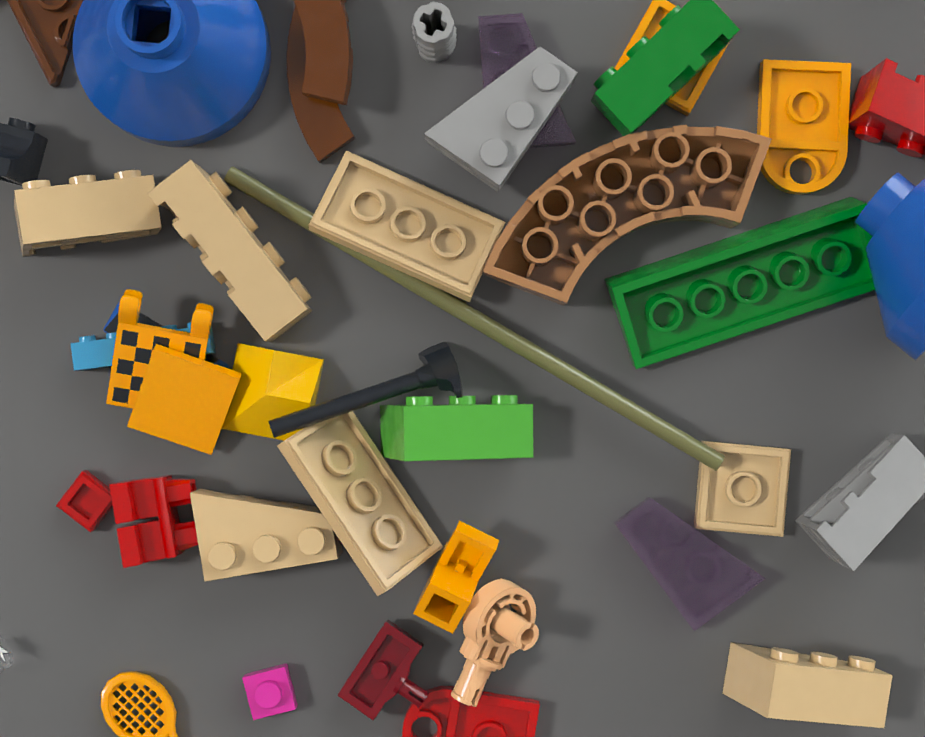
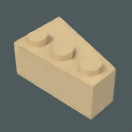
(85, 211)
(258, 535)
(807, 687)

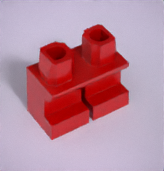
(157, 537)

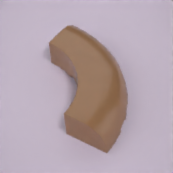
(621, 189)

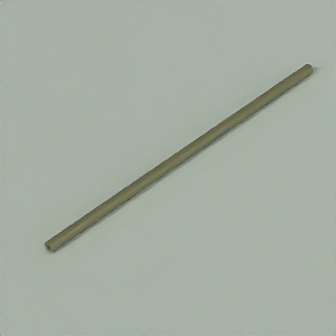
(492, 329)

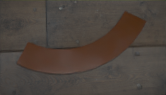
(327, 50)
(318, 119)

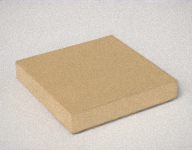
(745, 491)

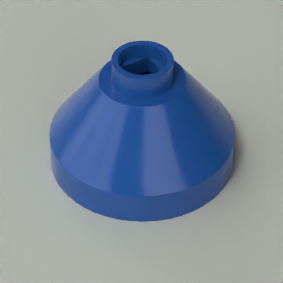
(177, 89)
(898, 260)

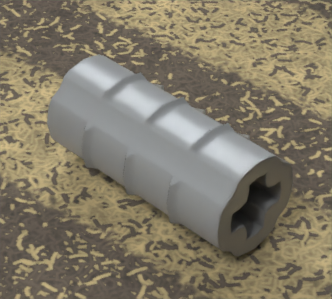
(434, 32)

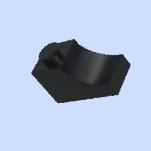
(20, 151)

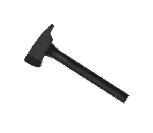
(438, 370)

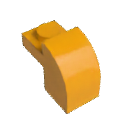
(455, 577)

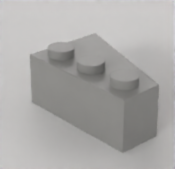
(504, 118)
(867, 502)

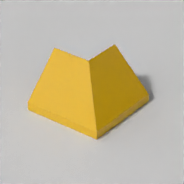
(270, 387)

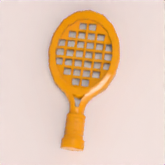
(109, 712)

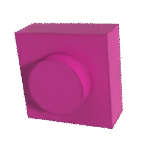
(270, 691)

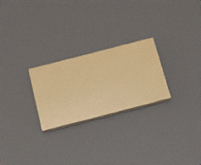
(406, 226)
(361, 499)

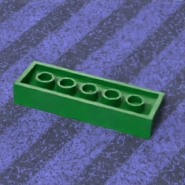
(742, 282)

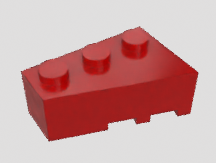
(890, 109)

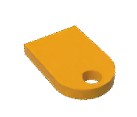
(806, 117)

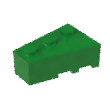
(663, 64)

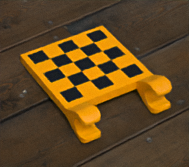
(136, 343)

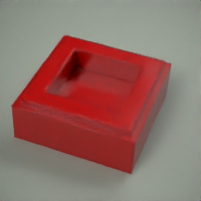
(87, 501)

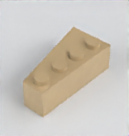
(232, 249)

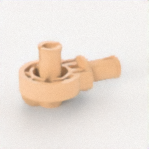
(493, 634)

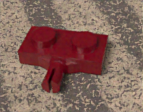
(384, 672)

